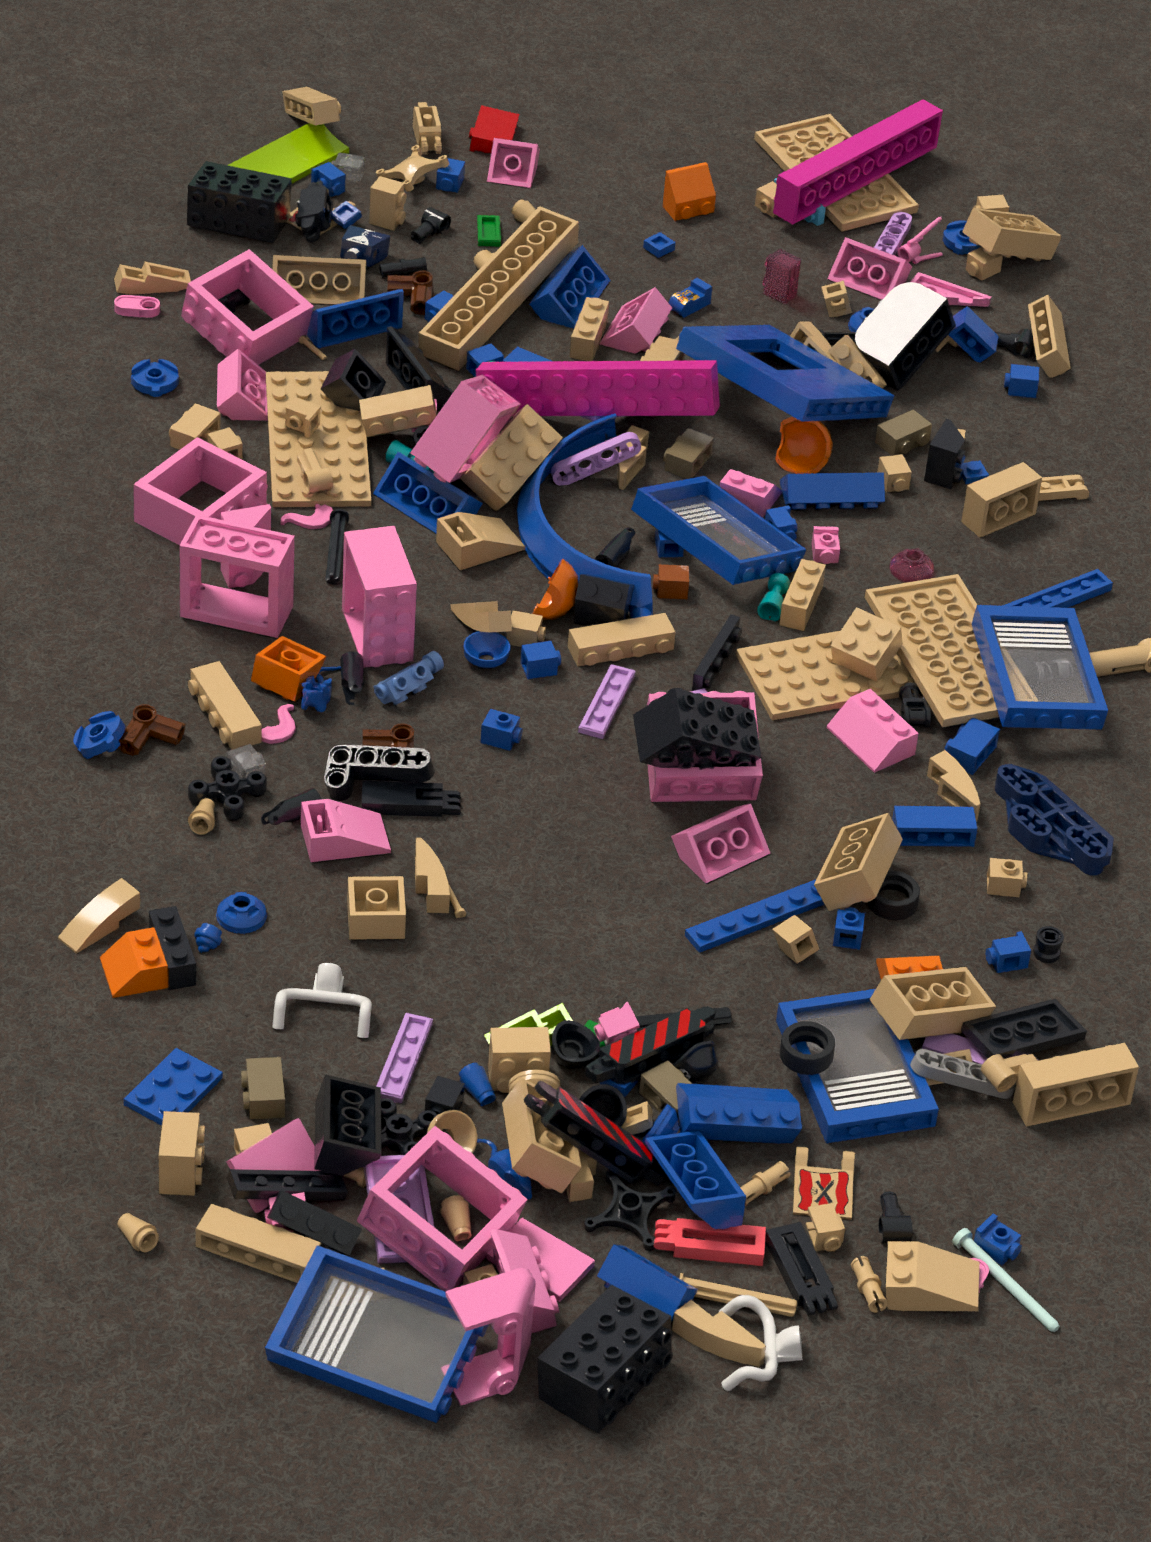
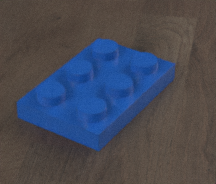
(173, 1086)

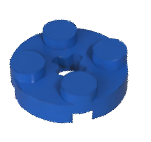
(957, 240)
(154, 377)
(100, 735)

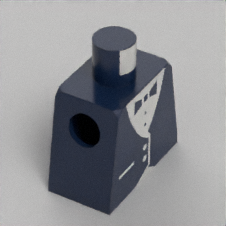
(364, 245)

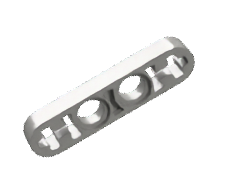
(935, 1065)

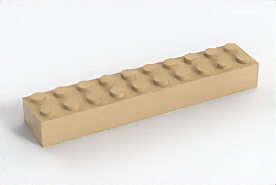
(498, 287)

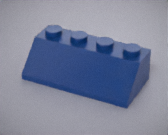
(567, 288)
(356, 319)
(833, 489)
(421, 494)
(739, 1113)
(700, 1177)

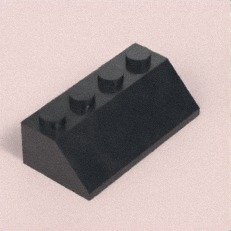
(412, 367)
(346, 1125)

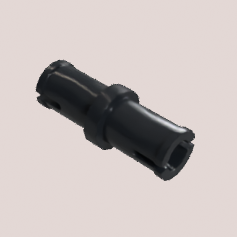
(403, 267)

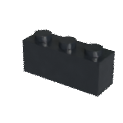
(174, 947)

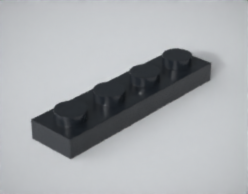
(714, 657)
(268, 1183)

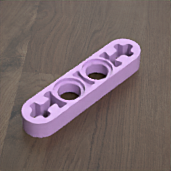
(895, 240)
(597, 462)

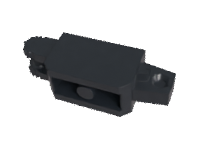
(314, 211)

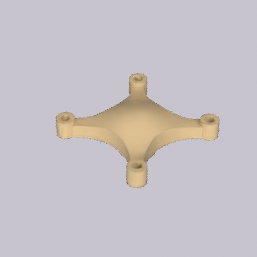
(413, 168)

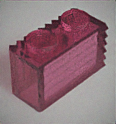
(781, 276)

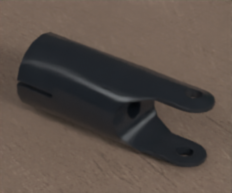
(617, 548)
(351, 675)
(289, 809)

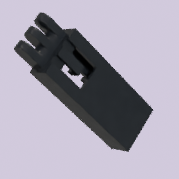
(410, 798)
(800, 1262)

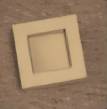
(638, 1118)

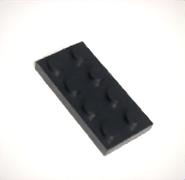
(1024, 1030)

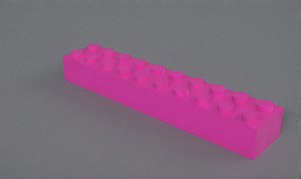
(857, 161)
(609, 387)

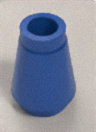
(477, 1083)

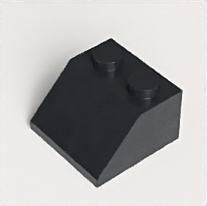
(352, 380)
(945, 457)
(601, 600)

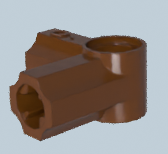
(417, 286)
(147, 724)
(399, 736)

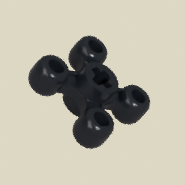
(227, 787)
(400, 1129)

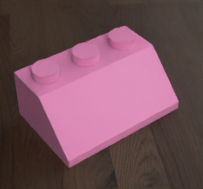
(868, 269)
(638, 323)
(241, 388)
(256, 517)
(873, 731)
(722, 843)
(515, 1252)

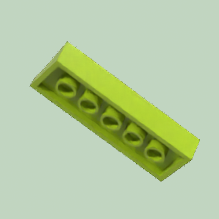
(295, 153)

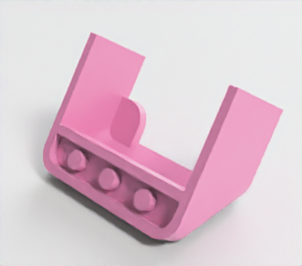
(509, 1306)

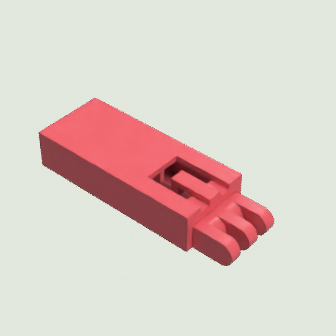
(731, 1245)

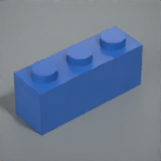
(935, 825)
(645, 1280)

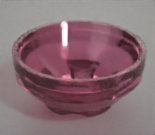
(911, 570)

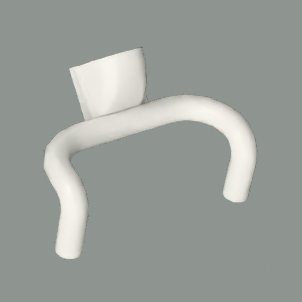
(328, 989)
(779, 1347)

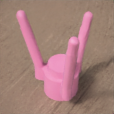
(912, 250)

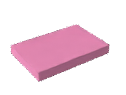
(282, 1150)
(562, 1262)

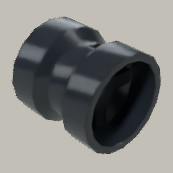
(1048, 944)

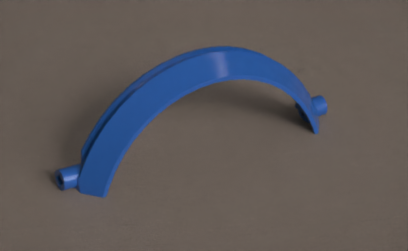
(547, 547)

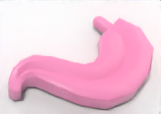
(316, 521)
(284, 730)

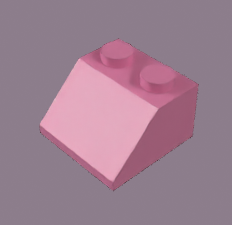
(513, 163)
(750, 491)

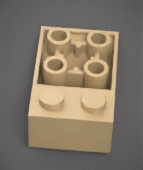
(475, 539)

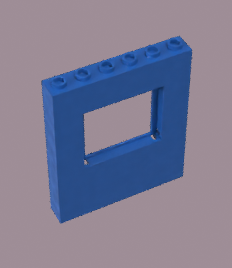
(810, 393)

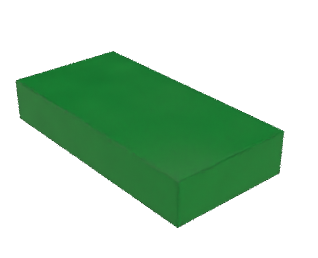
(488, 230)

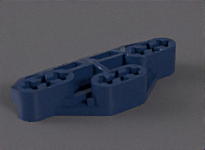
(1050, 821)

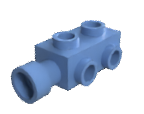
(409, 679)

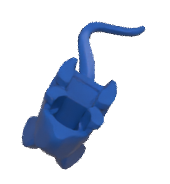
(317, 693)
(501, 1164)

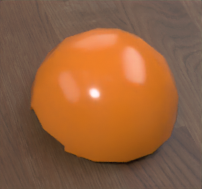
(803, 446)
(560, 593)

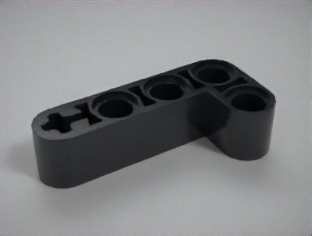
(412, 766)

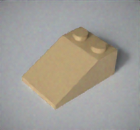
(930, 1279)

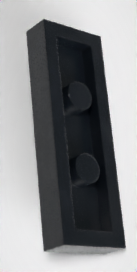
(314, 1223)

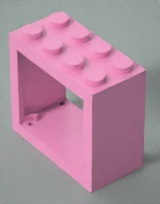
(266, 289)
(464, 428)
(158, 491)
(245, 548)
(379, 596)
(708, 784)
(416, 1238)

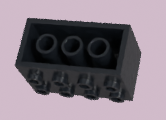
(239, 201)
(696, 732)
(605, 1358)

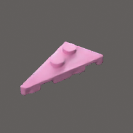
(955, 294)

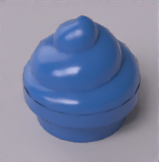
(207, 937)

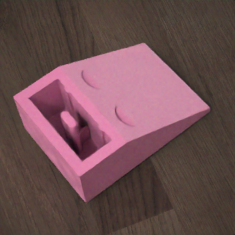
(341, 831)

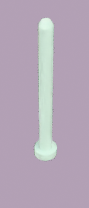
(964, 1239)

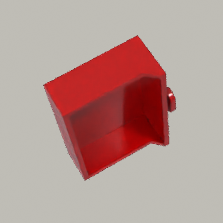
(492, 124)

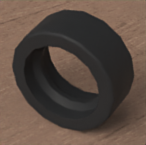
(896, 909)
(807, 1063)

